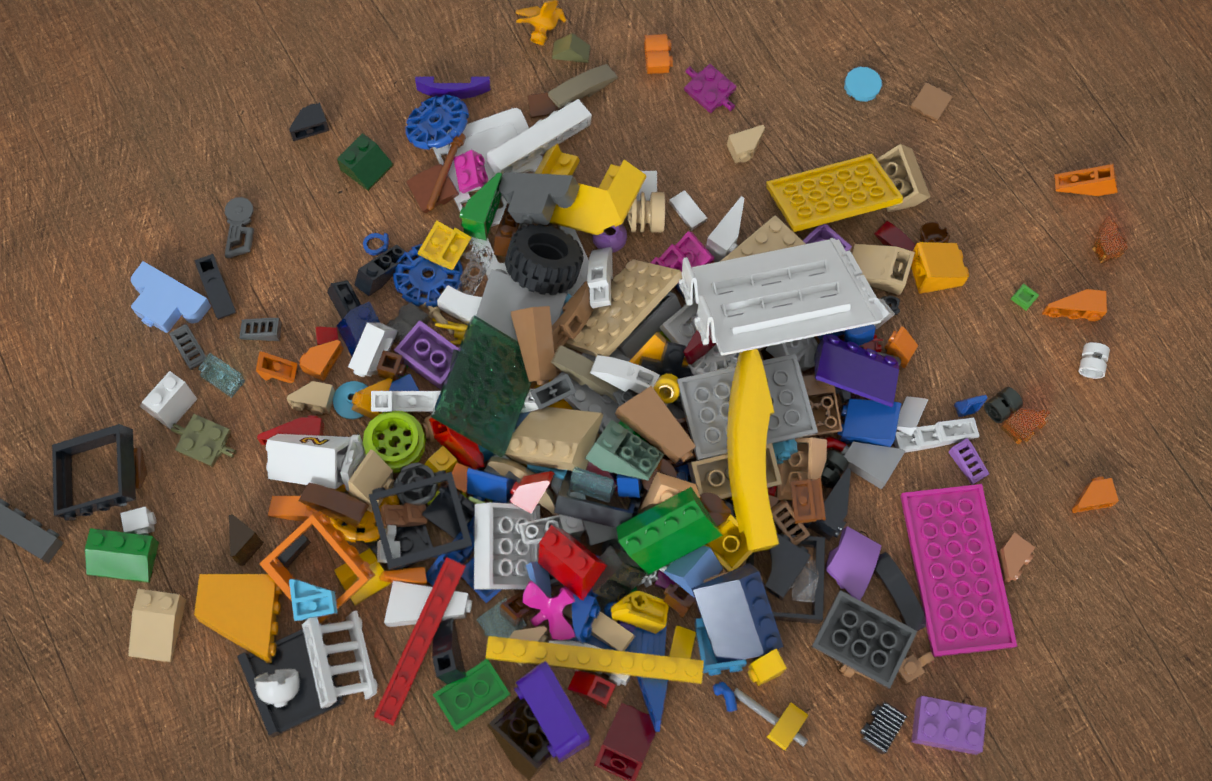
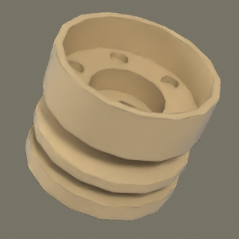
(648, 212)

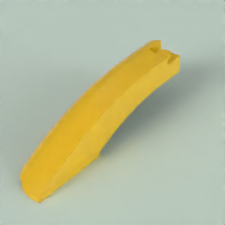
(746, 451)

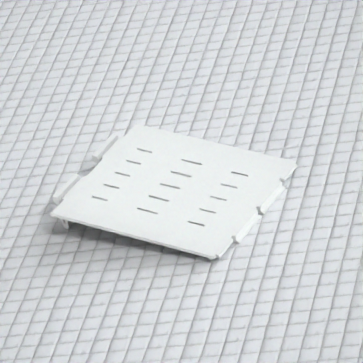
(779, 296)

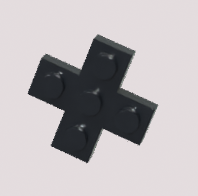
(670, 361)

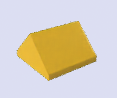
(731, 547)
(349, 578)

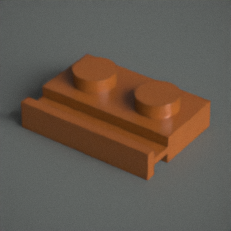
(807, 500)

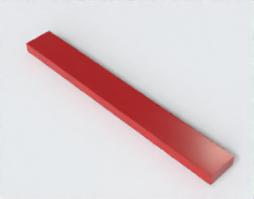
(419, 641)

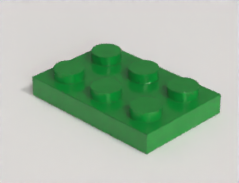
(472, 695)

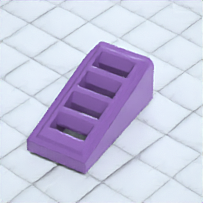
(974, 457)

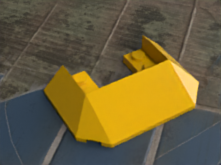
(594, 207)

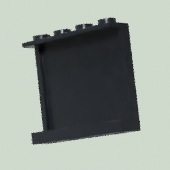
(305, 706)

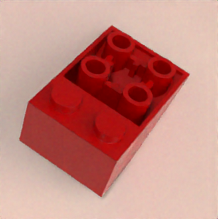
(460, 447)

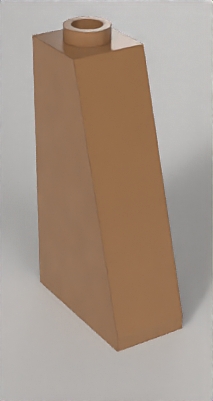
(535, 342)
(656, 424)

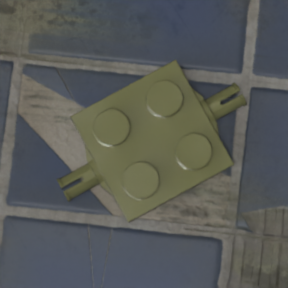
(203, 440)

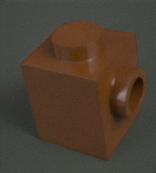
(391, 366)

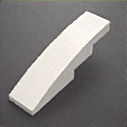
(937, 435)

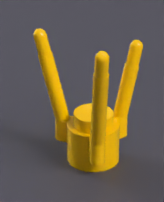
(459, 330)

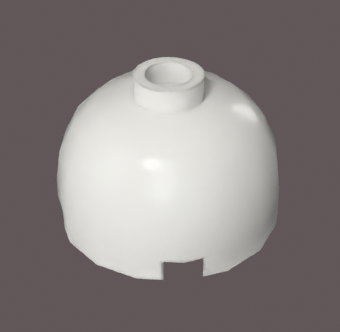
(277, 687)

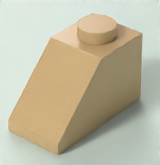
(745, 143)

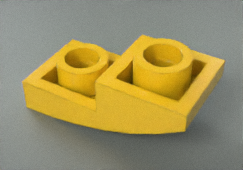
(787, 726)

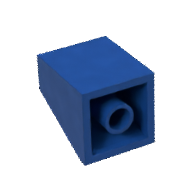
(869, 422)

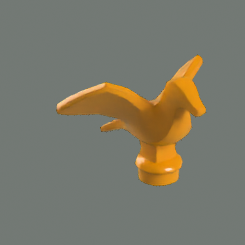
(542, 19)

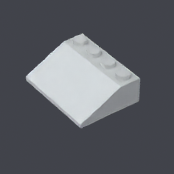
(499, 547)

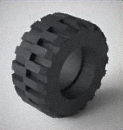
(544, 259)

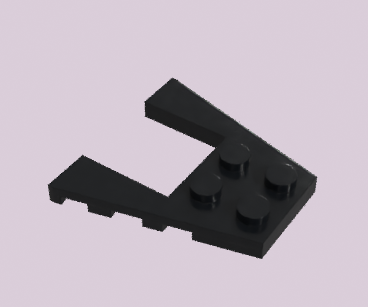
(411, 539)

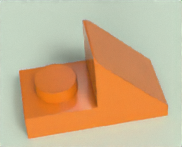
(275, 367)

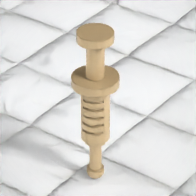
(435, 313)

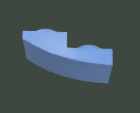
(539, 577)

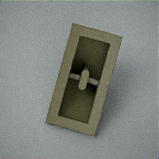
(571, 49)

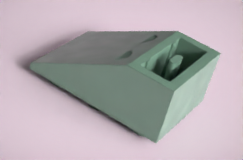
(624, 453)

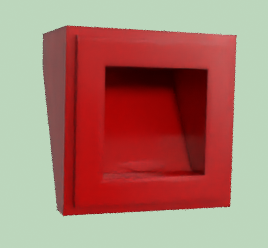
(326, 334)

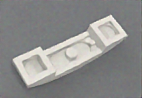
(403, 401)

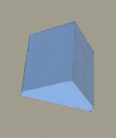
(694, 568)

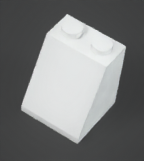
(169, 400)

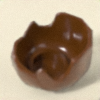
(934, 233)

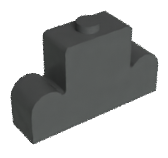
(535, 195)

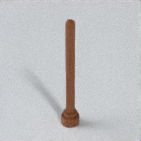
(457, 143)

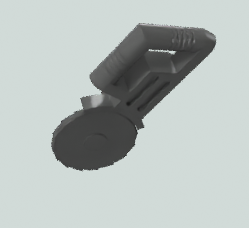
(238, 214)

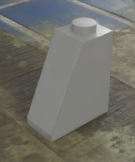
(872, 461)

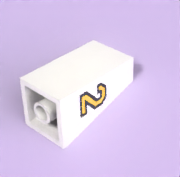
(307, 459)

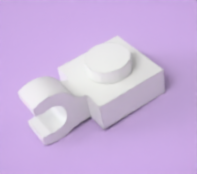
(394, 545)

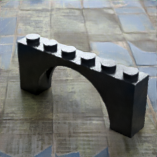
(786, 562)

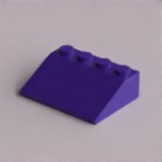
(856, 369)

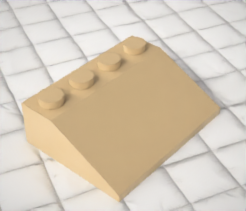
(555, 438)

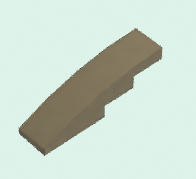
(582, 85)
(579, 370)

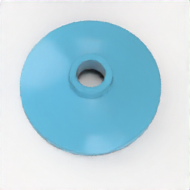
(343, 404)

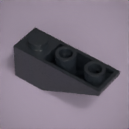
(379, 271)
(215, 286)
(447, 653)

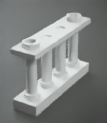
(323, 672)

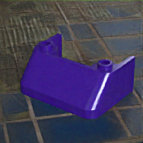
(553, 712)

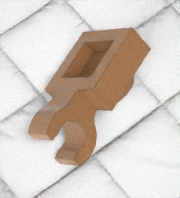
(912, 667)

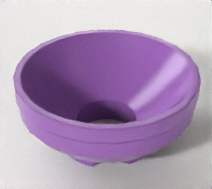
(614, 241)

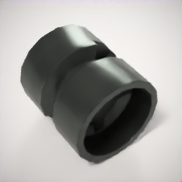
(1003, 405)
(834, 465)

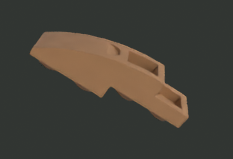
(574, 318)

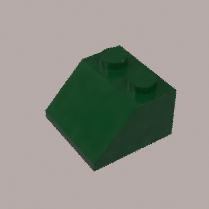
(364, 162)

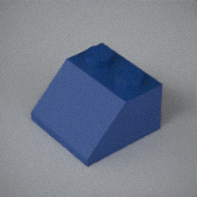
(489, 486)

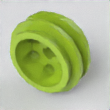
(398, 456)

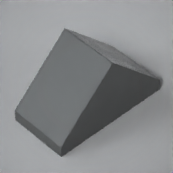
(553, 391)

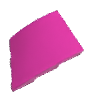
(687, 247)

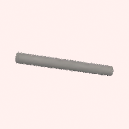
(765, 713)

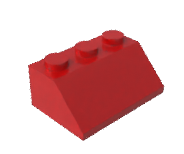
(569, 561)

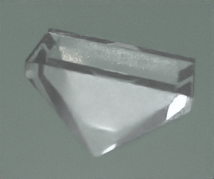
(806, 583)

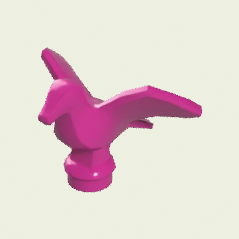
(551, 609)

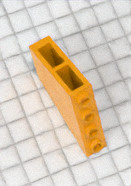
(241, 610)

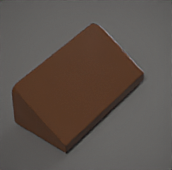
(541, 105)

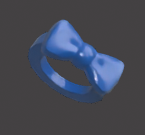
(384, 248)

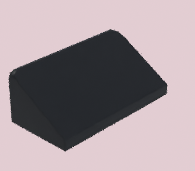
(343, 297)
(293, 550)

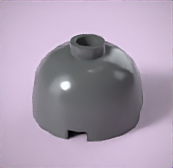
(418, 496)

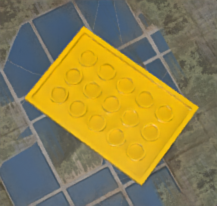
(833, 192)

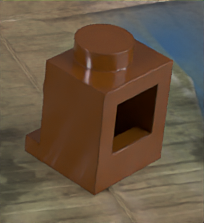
(678, 599)

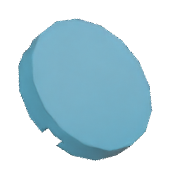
(863, 84)

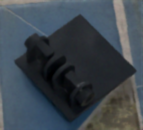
(442, 511)

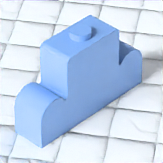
(165, 299)

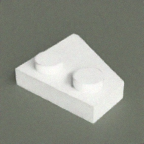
(353, 458)

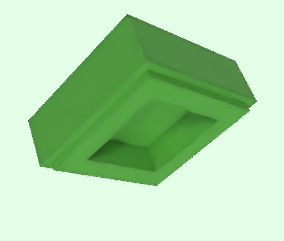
(1024, 297)

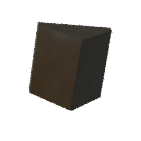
(243, 541)

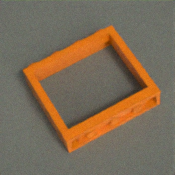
(337, 540)

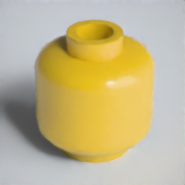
(667, 388)

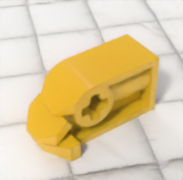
(641, 611)

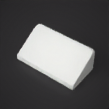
(910, 414)

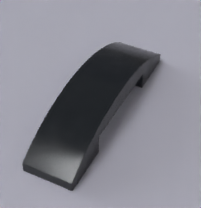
(900, 592)

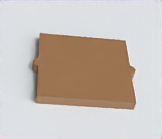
(931, 101)

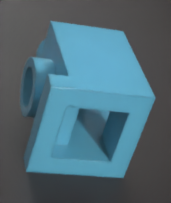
(784, 450)

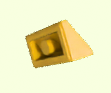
(682, 643)

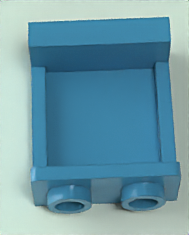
(706, 653)

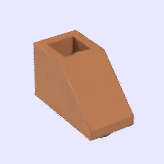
(1013, 555)

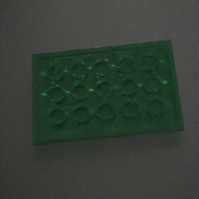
(484, 388)

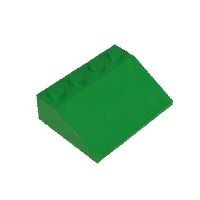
(668, 531)

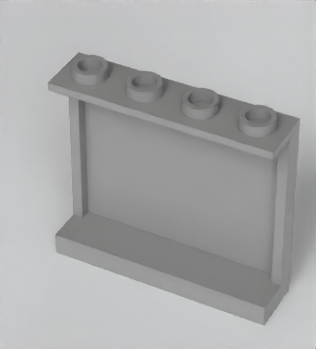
(505, 295)

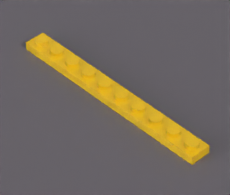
(595, 659)

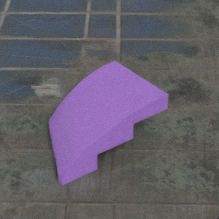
(853, 562)

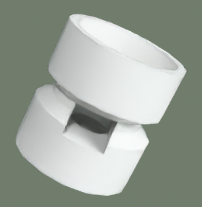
(1094, 360)

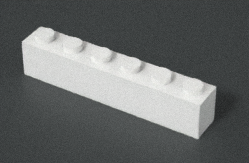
(539, 138)

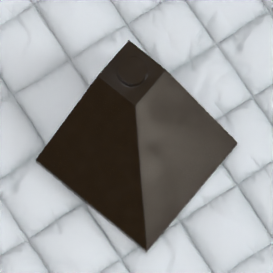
(521, 738)

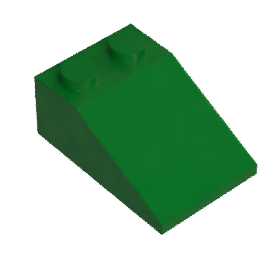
(481, 209)

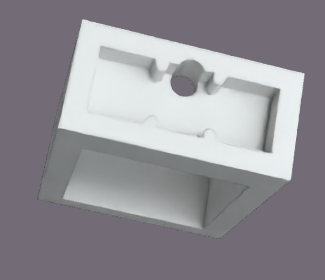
(373, 341)

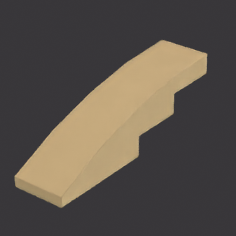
(607, 630)

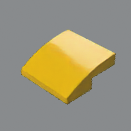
(444, 245)

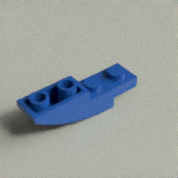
(583, 615)

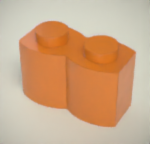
(657, 54)

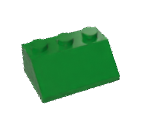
(120, 555)

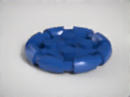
(446, 114)
(420, 284)

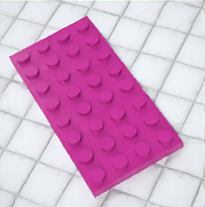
(958, 570)

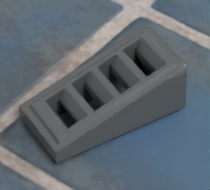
(275, 323)
(182, 335)

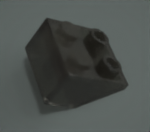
(619, 575)

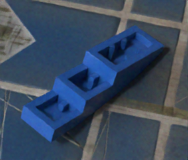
(459, 556)

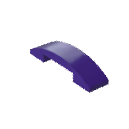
(478, 86)

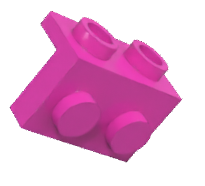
(470, 171)

